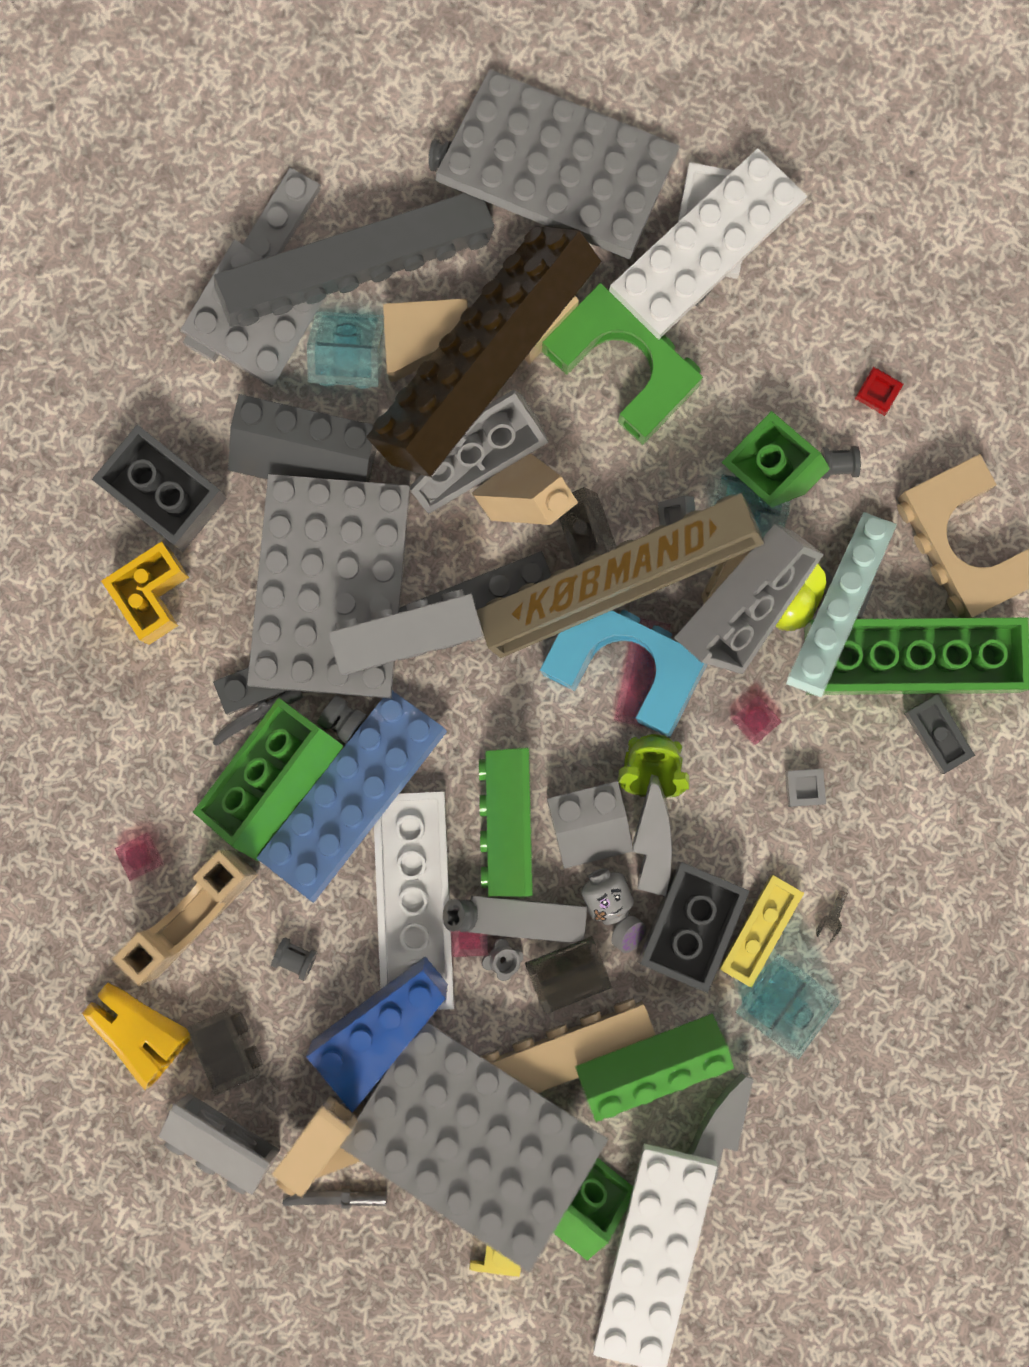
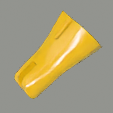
(137, 1035)

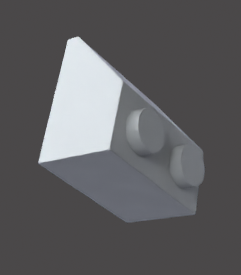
(590, 824)

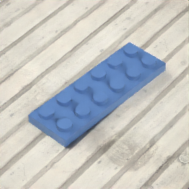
(351, 795)

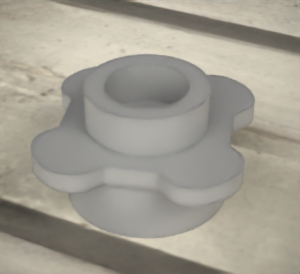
(509, 966)

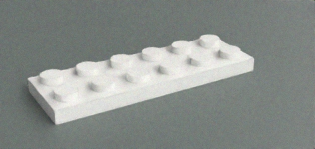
(707, 243)
(413, 887)
(654, 1257)

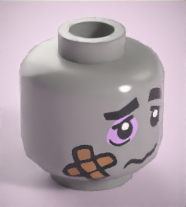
(607, 896)

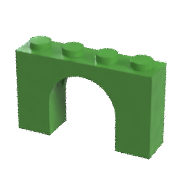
(605, 319)

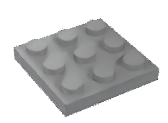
(256, 348)

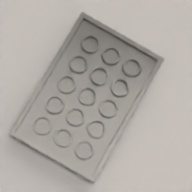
(558, 163)
(325, 559)
(475, 1145)

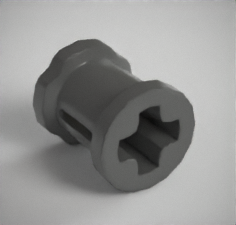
(842, 461)
(294, 958)

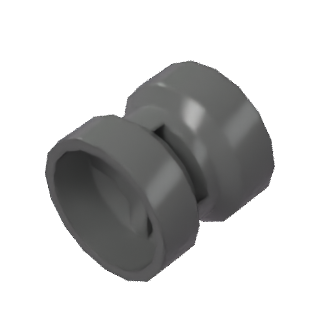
(341, 718)

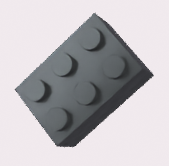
(159, 488)
(693, 926)

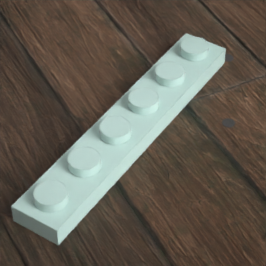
(841, 605)

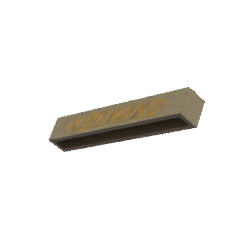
(620, 575)

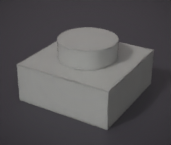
(674, 509)
(805, 787)

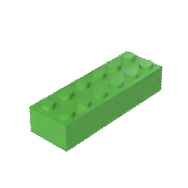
(932, 657)

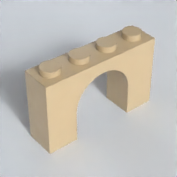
(929, 509)
(216, 888)

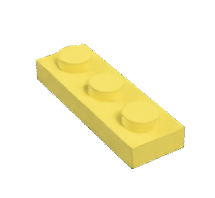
(761, 930)

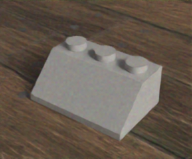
(218, 1144)

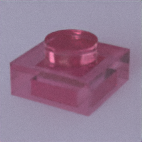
(756, 720)
(139, 856)
(469, 944)

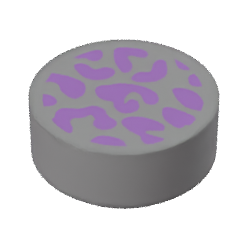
(628, 934)

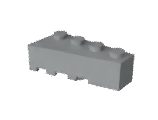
(750, 601)
(405, 633)

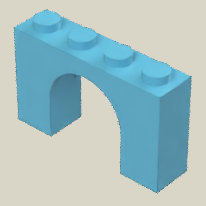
(676, 667)

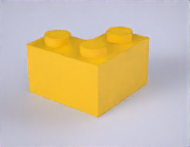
(138, 590)

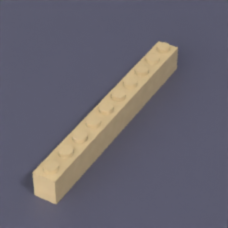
(554, 1058)

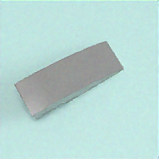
(654, 840)
(529, 919)
(723, 1121)

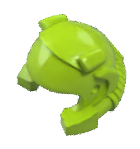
(655, 756)

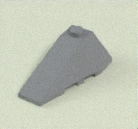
(495, 440)

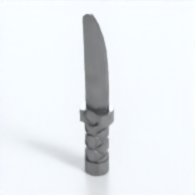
(254, 715)
(343, 1197)

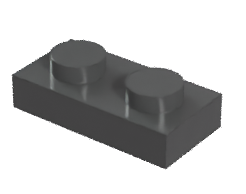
(939, 734)

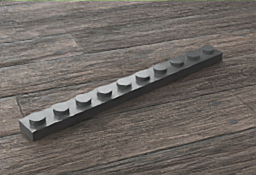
(494, 584)

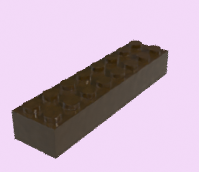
(483, 349)

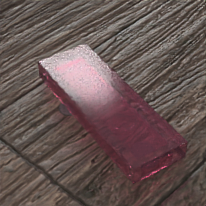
(637, 679)

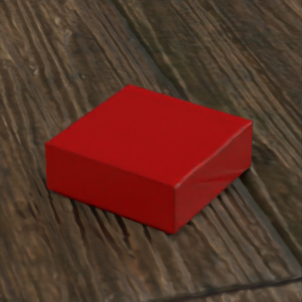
(879, 391)

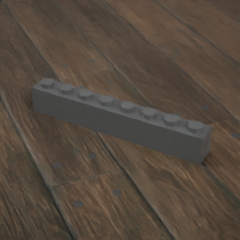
(353, 258)

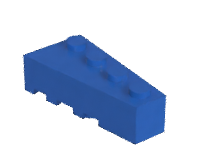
(373, 1035)

